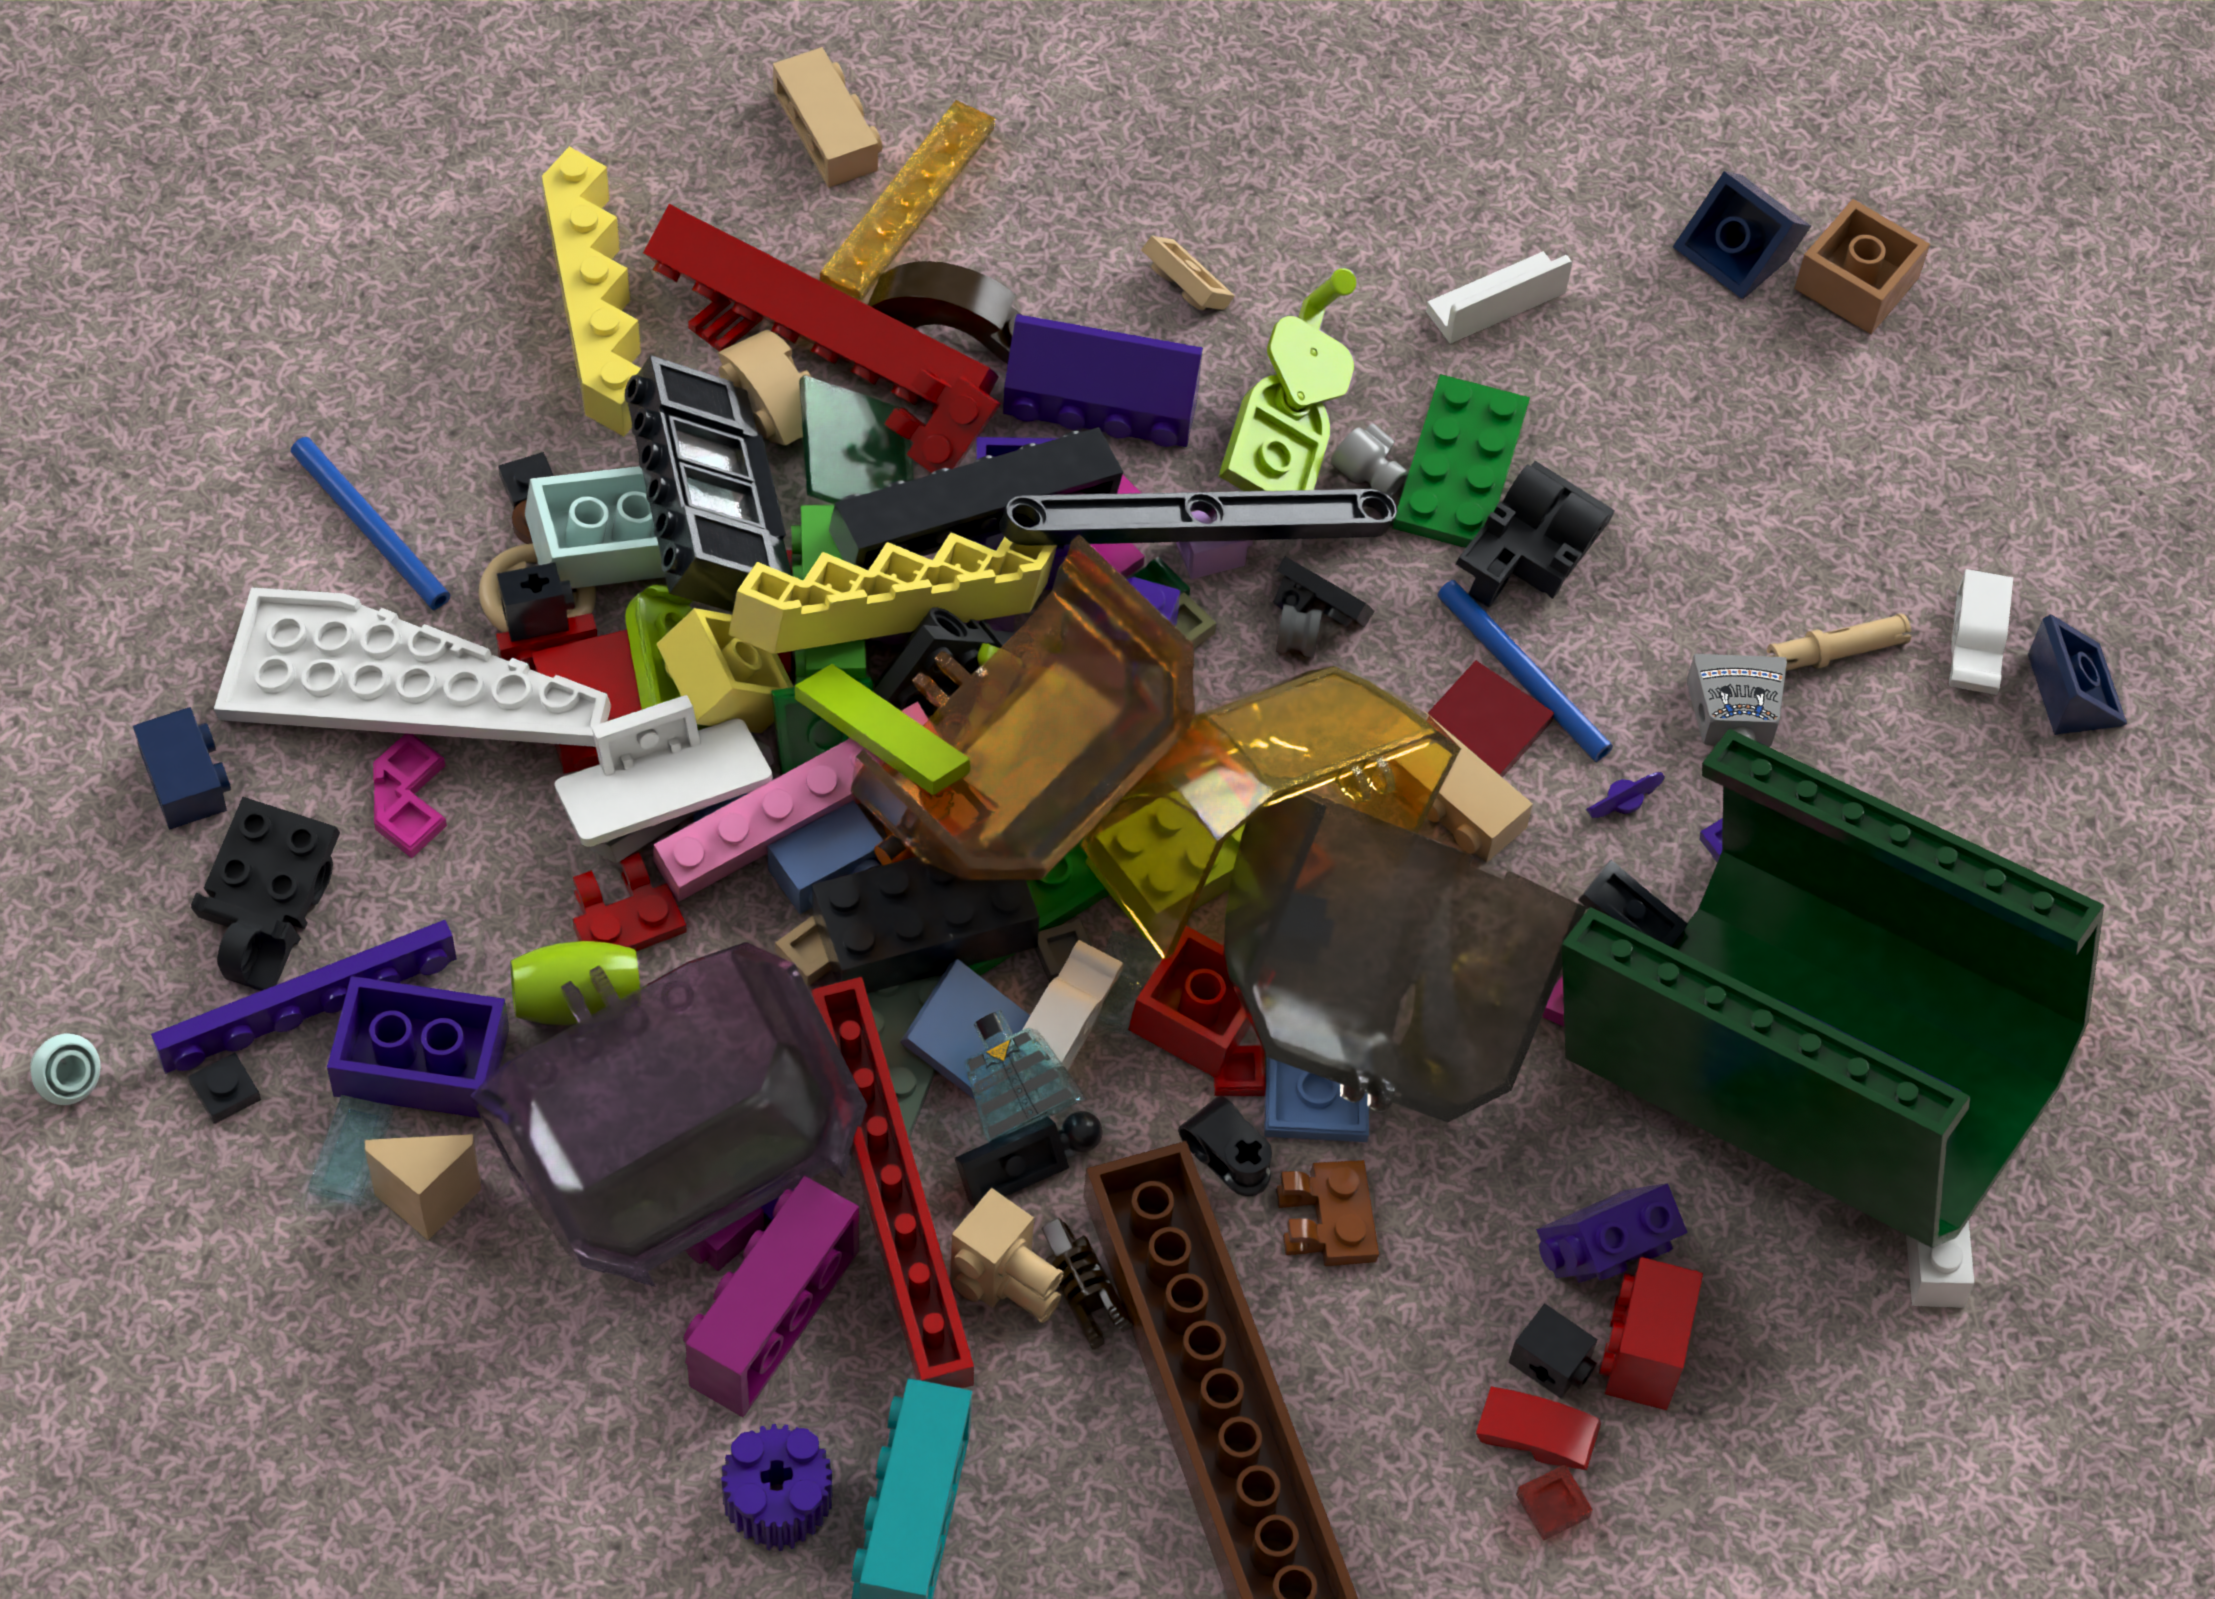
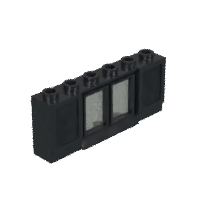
(704, 481)

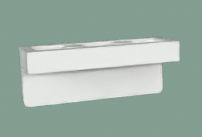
(1499, 295)

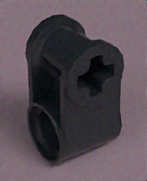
(1225, 1140)

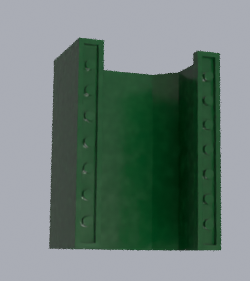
(1877, 934)

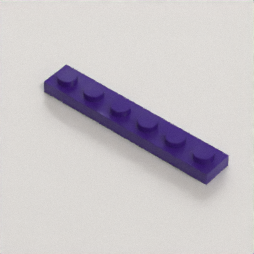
(290, 1002)

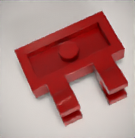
(953, 426)
(633, 922)

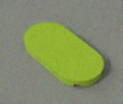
(648, 620)

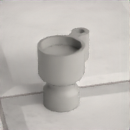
(1363, 459)

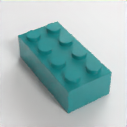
(914, 1493)

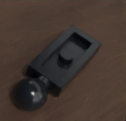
(1026, 1155)

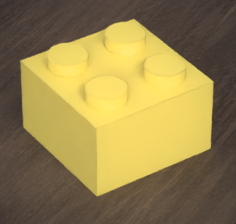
(721, 672)

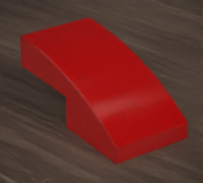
(1538, 1425)

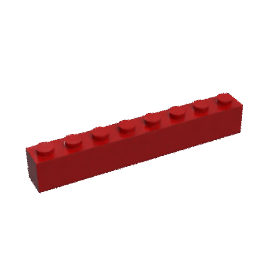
(805, 308)
(897, 1196)

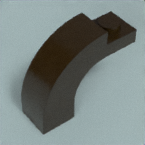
(949, 297)

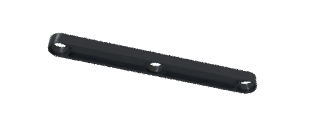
(1169, 516)

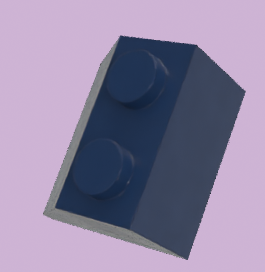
(1741, 234)

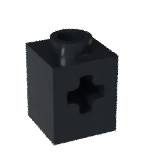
(535, 601)
(1554, 1352)

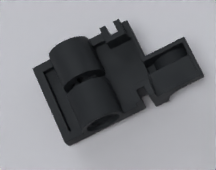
(1534, 534)
(935, 633)
(263, 887)

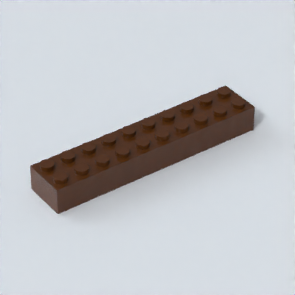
(1213, 1380)

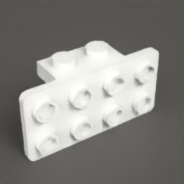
(658, 770)

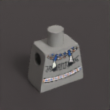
(1737, 695)

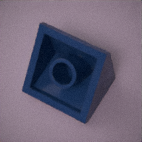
(2073, 679)

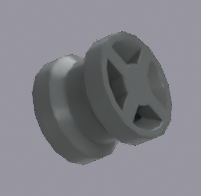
(1298, 631)

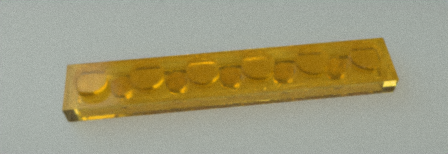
(907, 200)

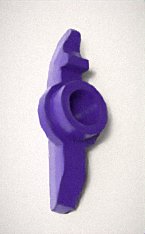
(1626, 795)

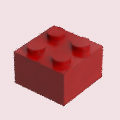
(1192, 1006)
(1650, 1332)

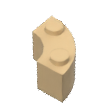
(772, 382)

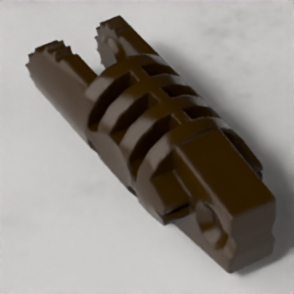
(1083, 1281)

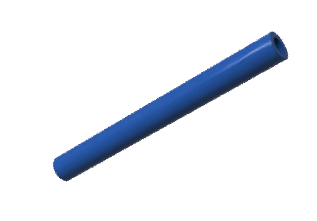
(370, 523)
(1524, 670)

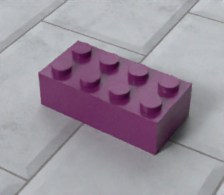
(771, 1295)

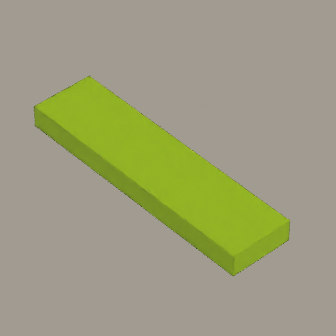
(882, 729)

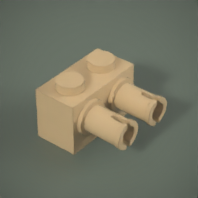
(996, 1259)

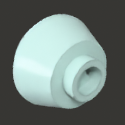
(65, 1069)

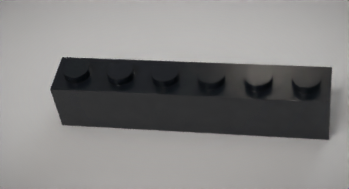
(970, 497)

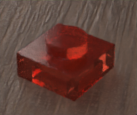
(1554, 1502)

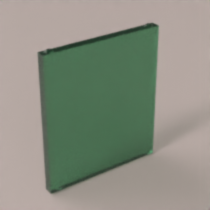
(848, 442)

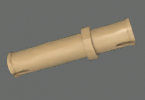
(1821, 648)

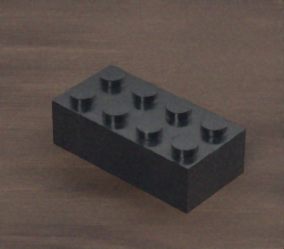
(918, 919)

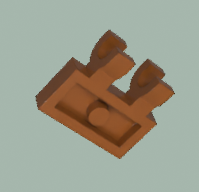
(1342, 1210)

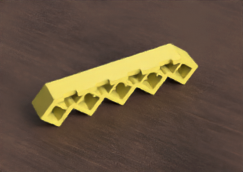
(592, 285)
(892, 597)

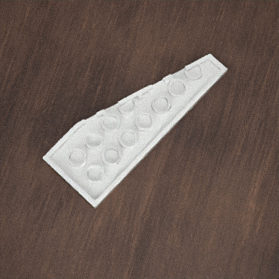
(360, 668)

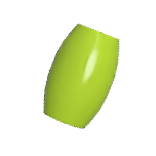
(542, 972)

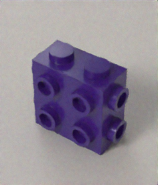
(1612, 1232)

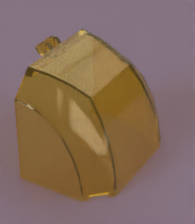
(1250, 755)

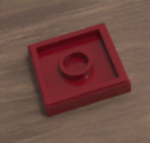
(1491, 717)

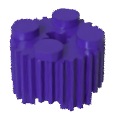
(773, 1459)

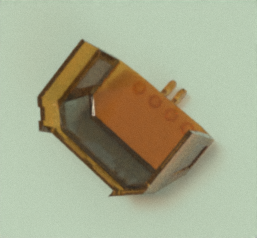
(1049, 729)

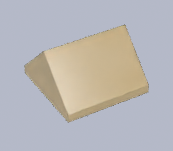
(424, 1177)

